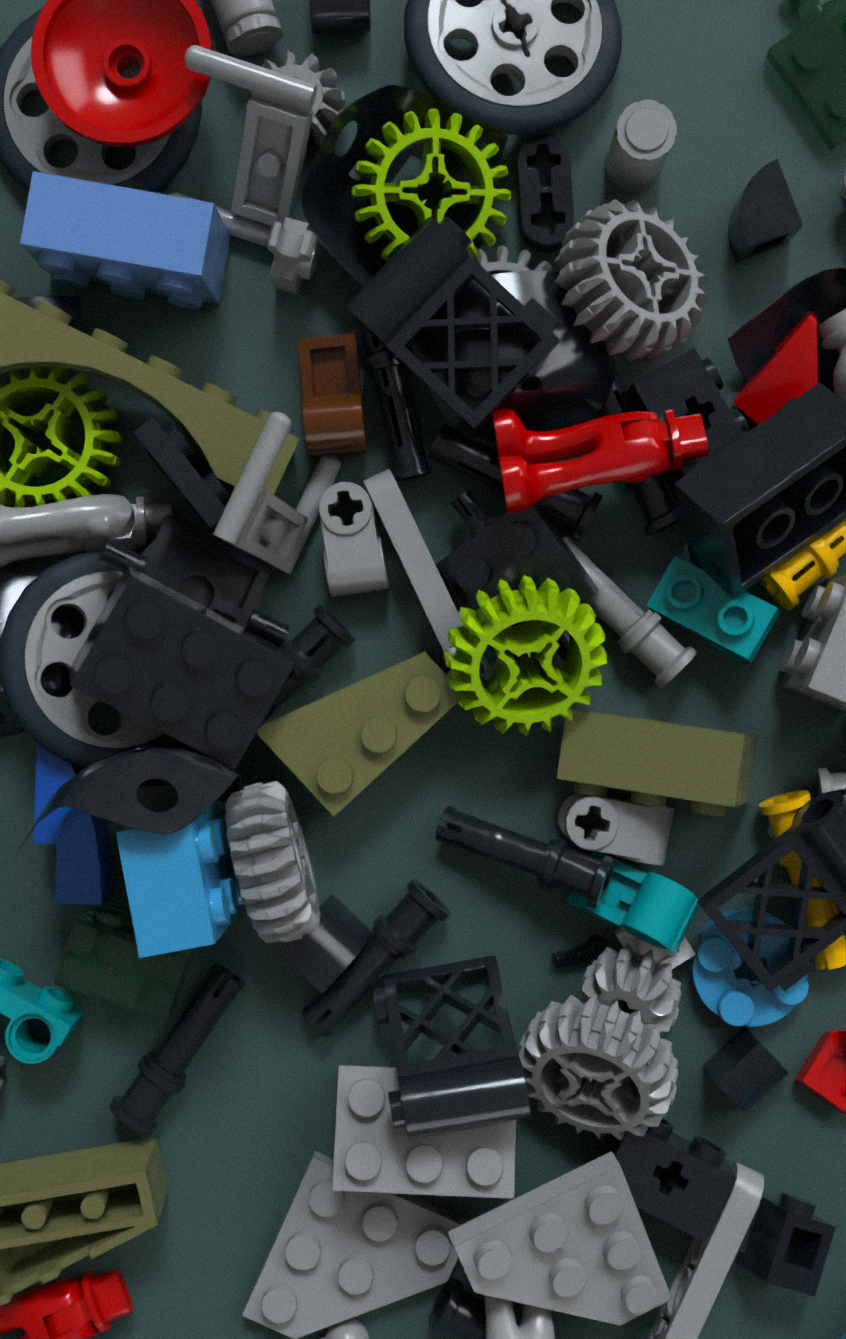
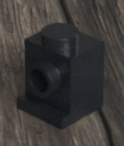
(788, 1244)

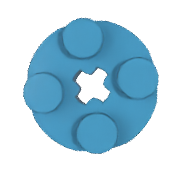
(738, 999)

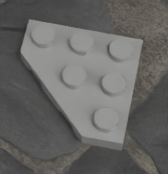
(567, 1248)
(348, 1254)

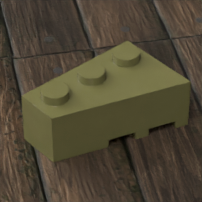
(360, 730)
(657, 761)
(75, 1207)

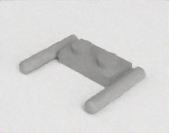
(271, 142)
(262, 522)

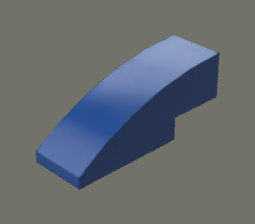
(81, 839)

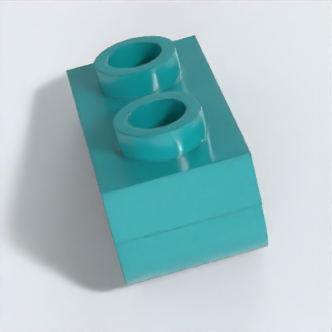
(705, 609)
(644, 906)
(24, 1000)

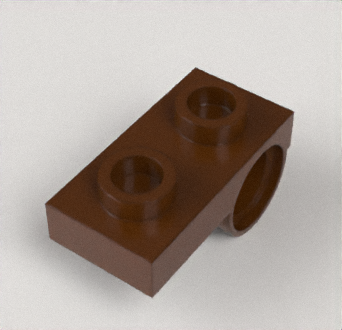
(332, 395)

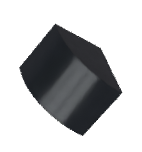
(763, 214)
(331, 948)
(745, 1069)

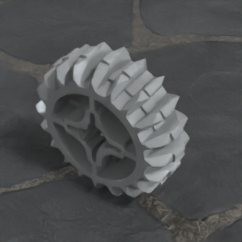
(641, 293)
(272, 862)
(598, 1067)

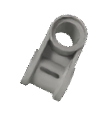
(353, 552)
(623, 828)

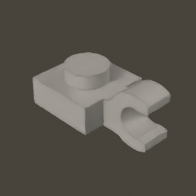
(293, 254)

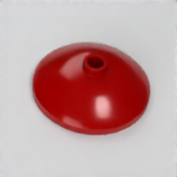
(88, 44)

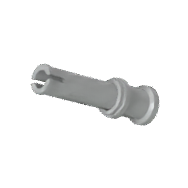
(638, 630)

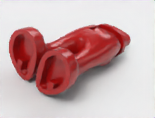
(611, 448)
(69, 1307)

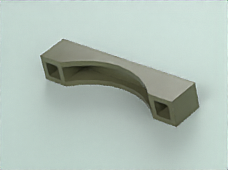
(206, 416)

